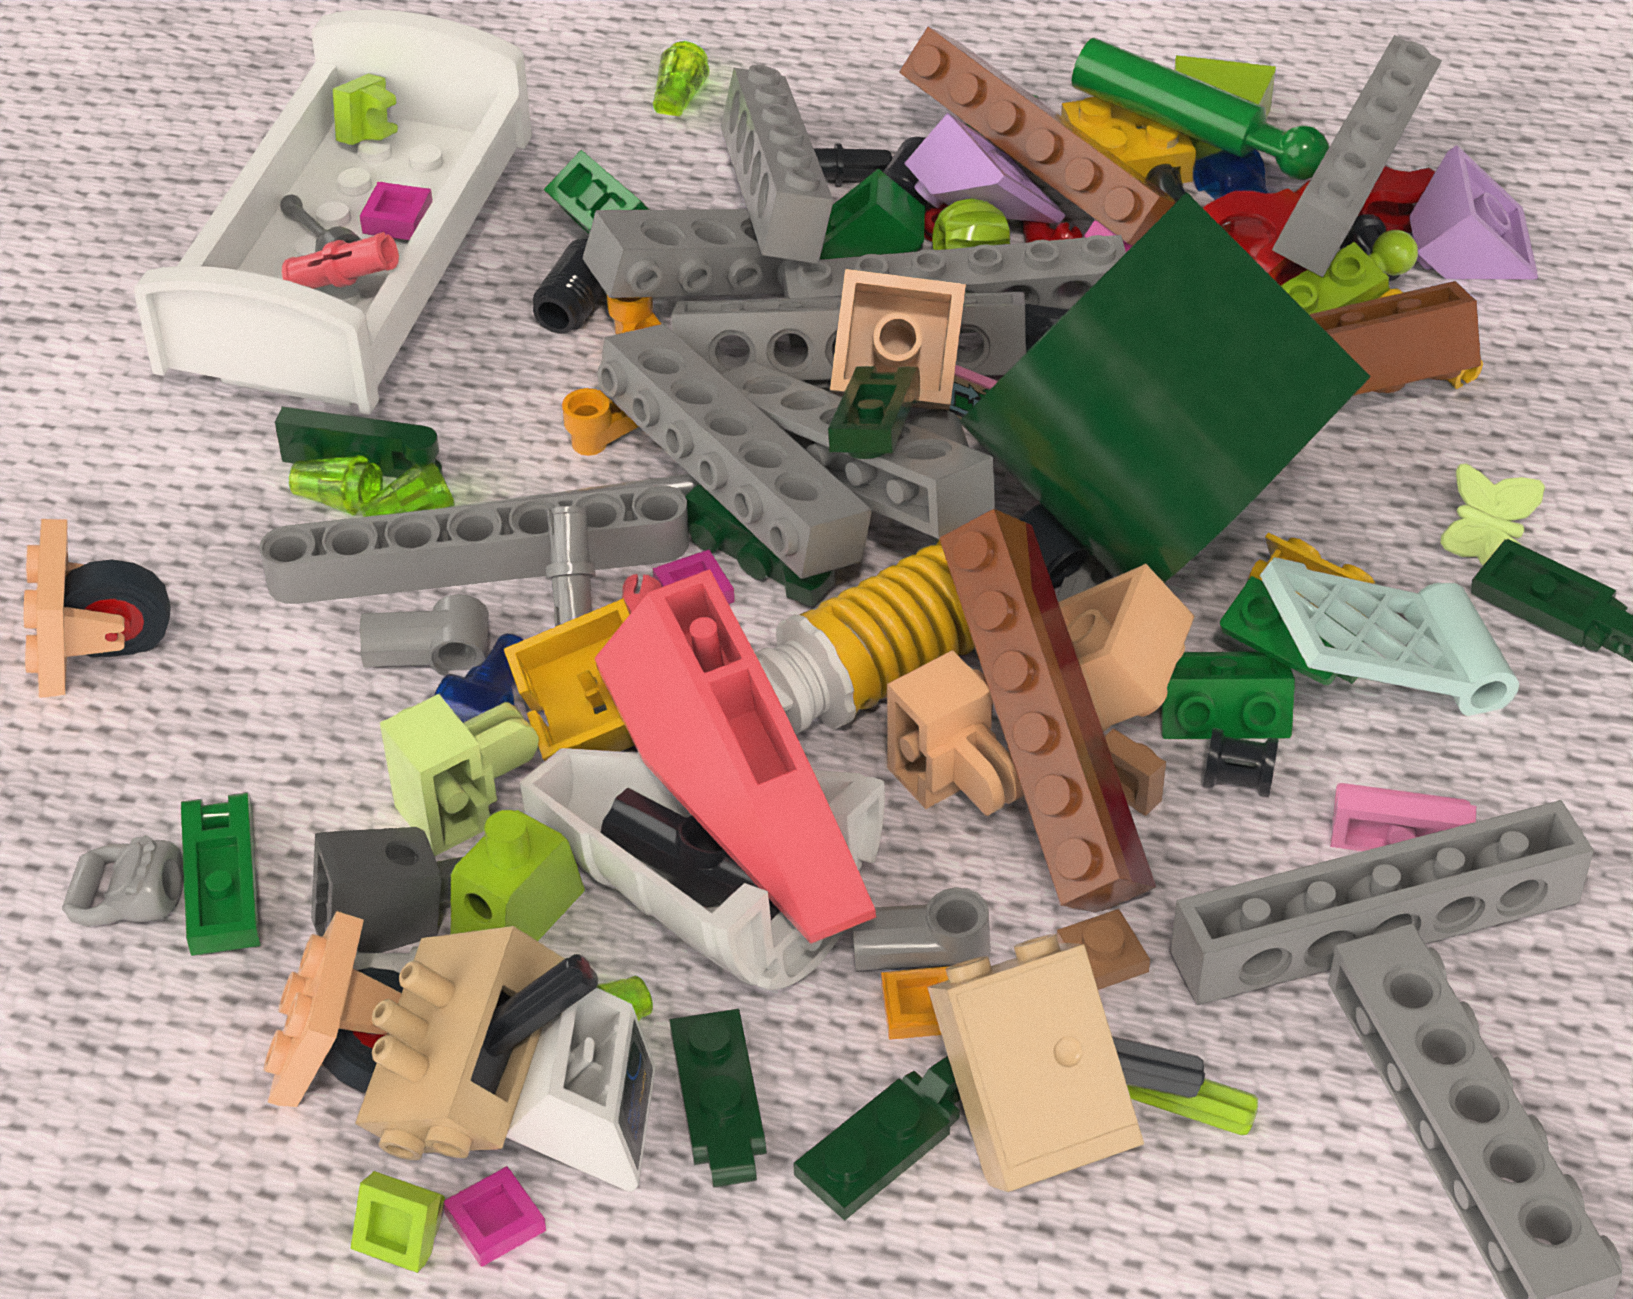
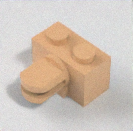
(945, 739)

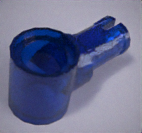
(1227, 173)
(483, 685)

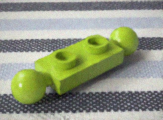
(1354, 274)

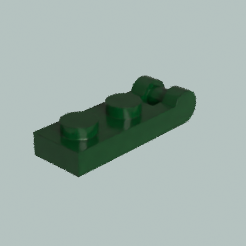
(873, 411)
(325, 435)

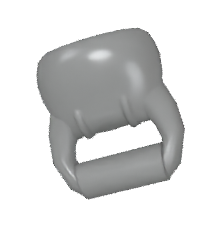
(141, 889)

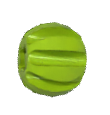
(970, 224)

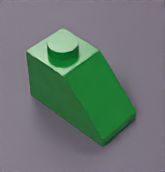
(874, 220)

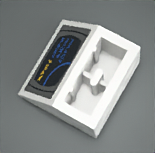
(589, 1091)

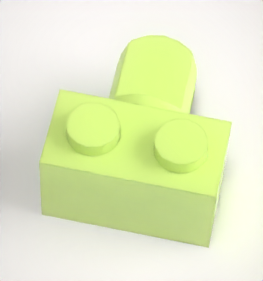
(448, 768)

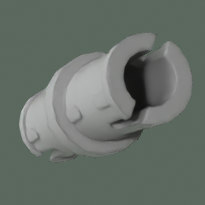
(570, 563)

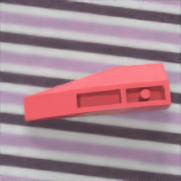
(729, 752)

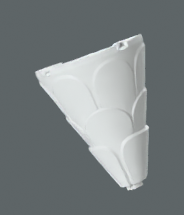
(576, 793)

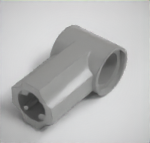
(445, 638)
(932, 934)

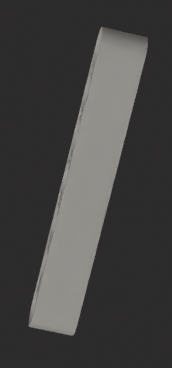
(467, 544)

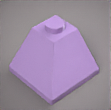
(963, 165)
(1471, 225)

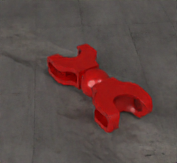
(1260, 217)

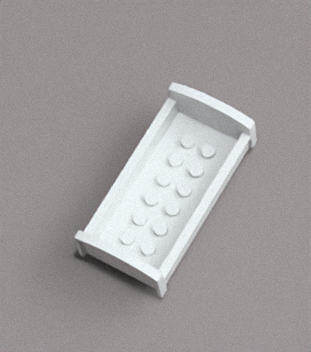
(458, 126)

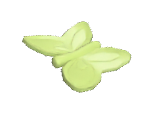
(1489, 512)

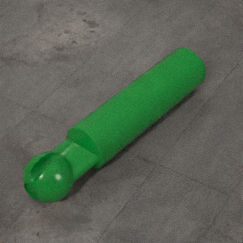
(1194, 108)

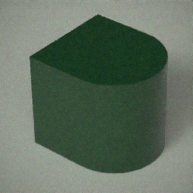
(1165, 397)

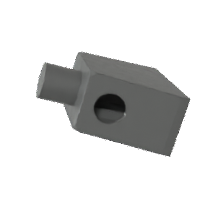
(383, 879)

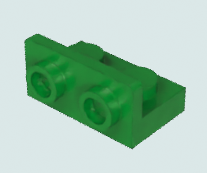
(1258, 624)
(1231, 692)

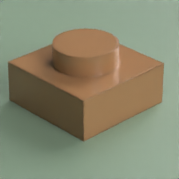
(1138, 771)
(1110, 947)

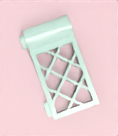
(1439, 629)

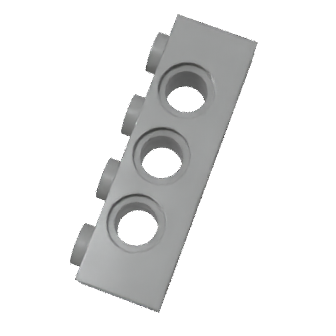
(680, 254)

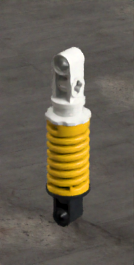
(884, 628)

